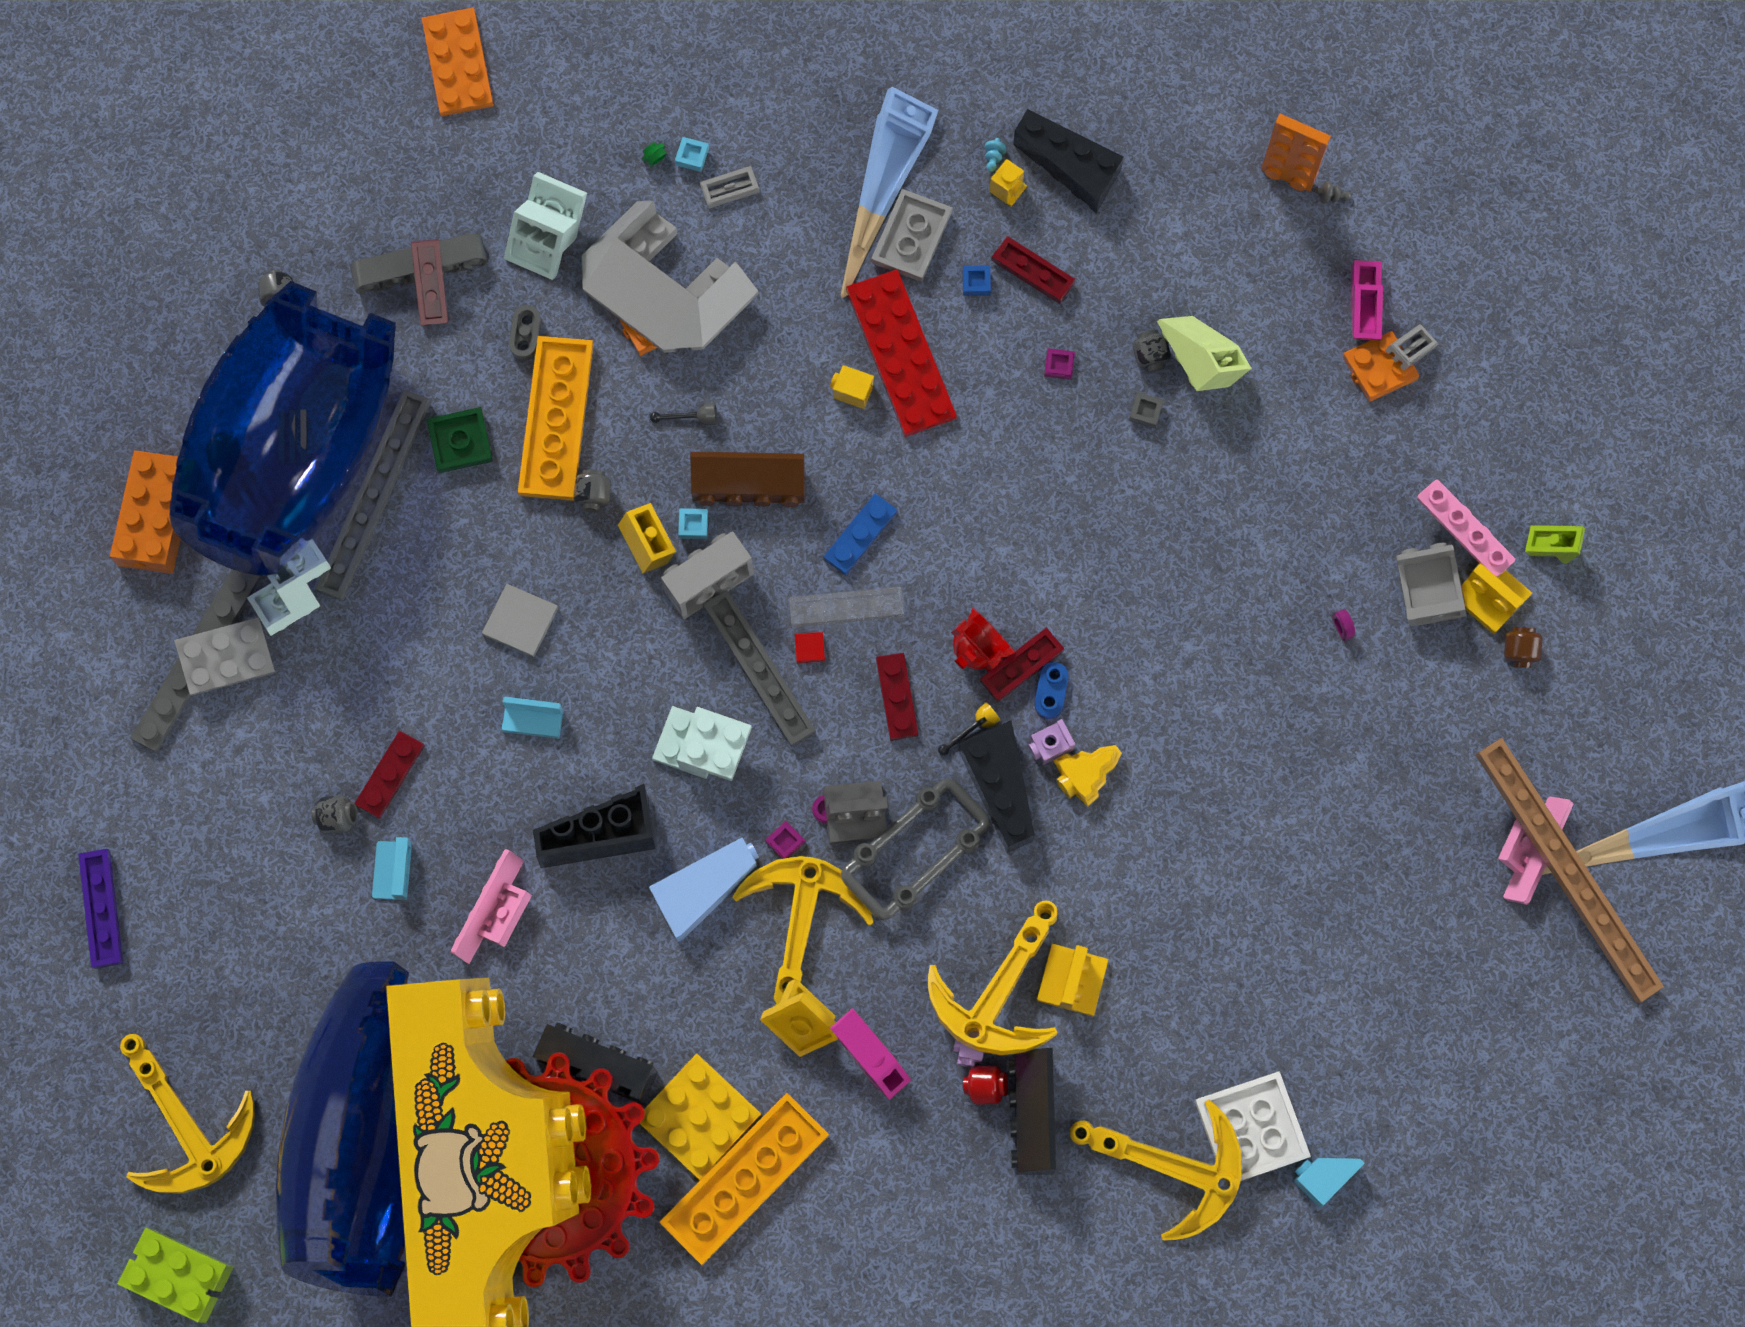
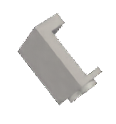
(1431, 584)

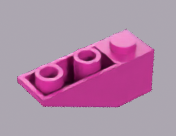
(870, 1054)

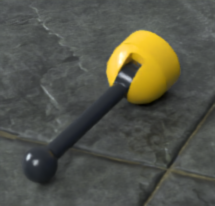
(985, 718)

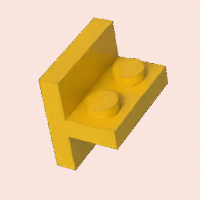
(1492, 598)
(1072, 979)
(800, 1020)

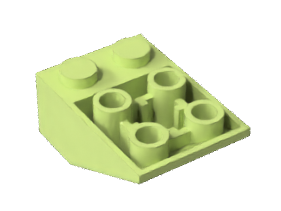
(1204, 353)

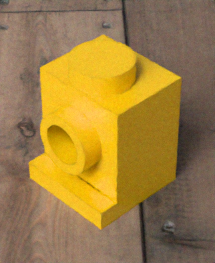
(1008, 183)

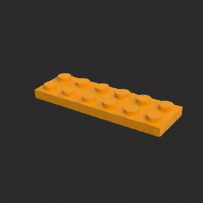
(555, 418)
(744, 1179)

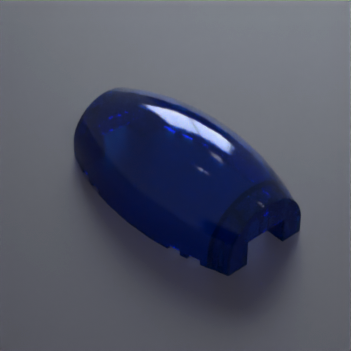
(241, 476)
(340, 1146)

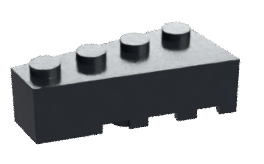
(1069, 157)
(998, 777)
(598, 831)
(630, 1076)

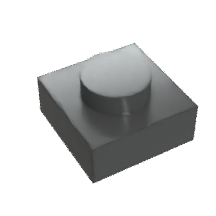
(1146, 410)

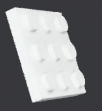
(1262, 1123)

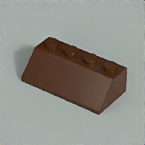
(747, 478)

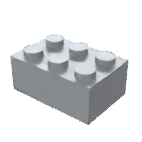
(707, 574)

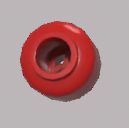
(986, 1085)

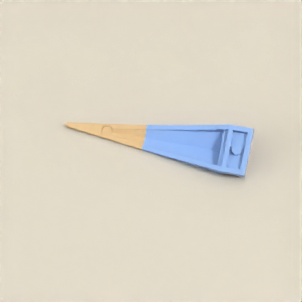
(896, 144)
(1699, 824)

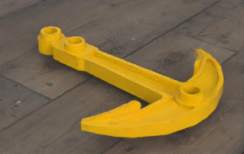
(792, 872)
(986, 1010)
(189, 1134)
(1194, 1172)

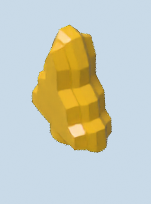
(1086, 772)

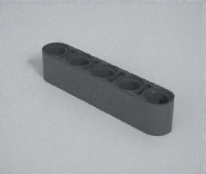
(397, 267)

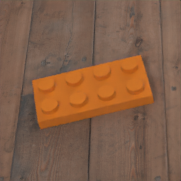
(457, 62)
(1295, 153)

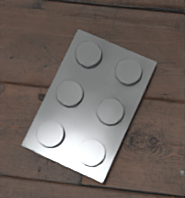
(911, 235)
(224, 656)

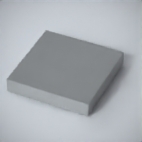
(520, 620)

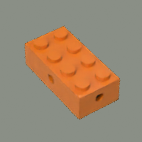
(144, 527)

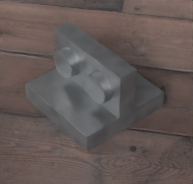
(855, 812)

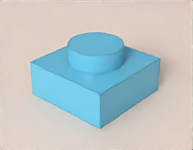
(691, 154)
(693, 523)

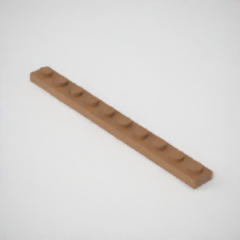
(1569, 870)

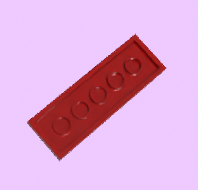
(901, 353)

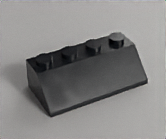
(1034, 1112)

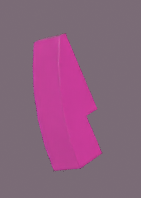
(1366, 300)

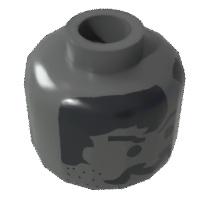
(271, 284)
(1151, 350)
(592, 490)
(334, 814)

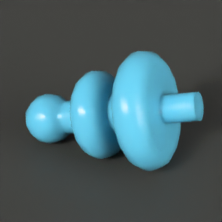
(994, 153)

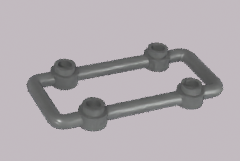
(906, 896)

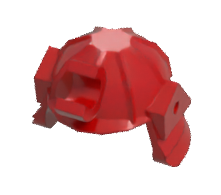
(979, 643)

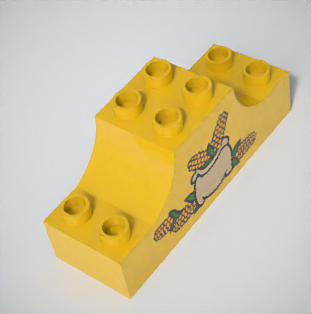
(478, 1155)

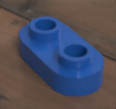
(1051, 689)

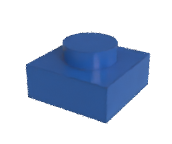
(976, 281)

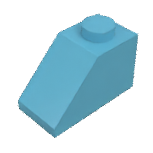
(1325, 1177)

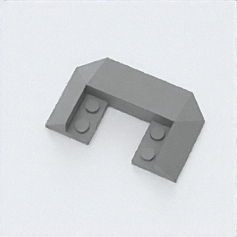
(648, 300)

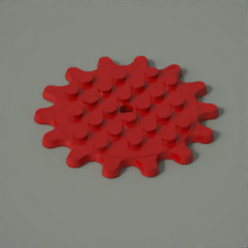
(613, 1170)

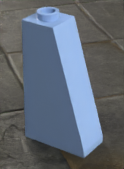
(700, 887)

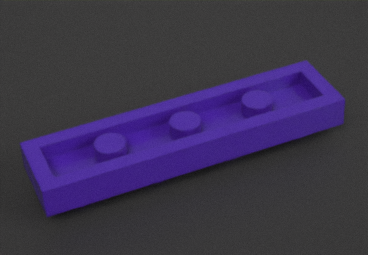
(100, 908)

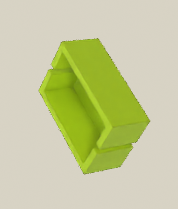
(175, 1275)

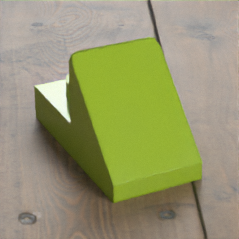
(1557, 541)

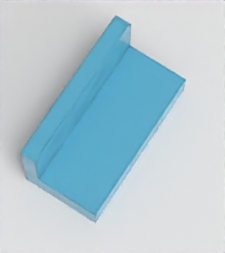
(532, 717)
(392, 869)

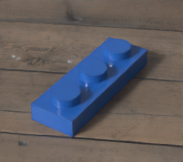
(860, 534)

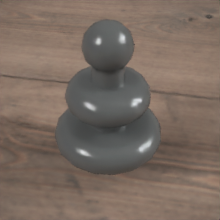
(1334, 193)

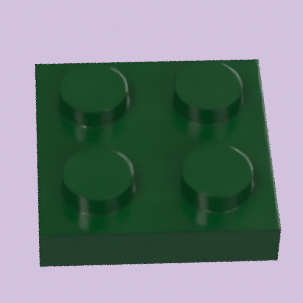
(459, 440)

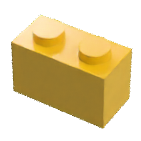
(646, 538)

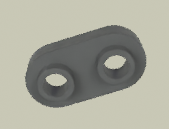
(524, 333)

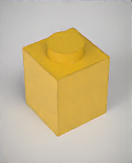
(852, 386)

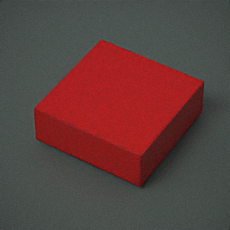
(809, 647)

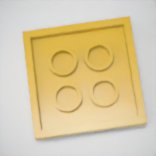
(699, 1116)

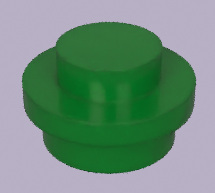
(654, 153)

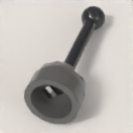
(706, 415)

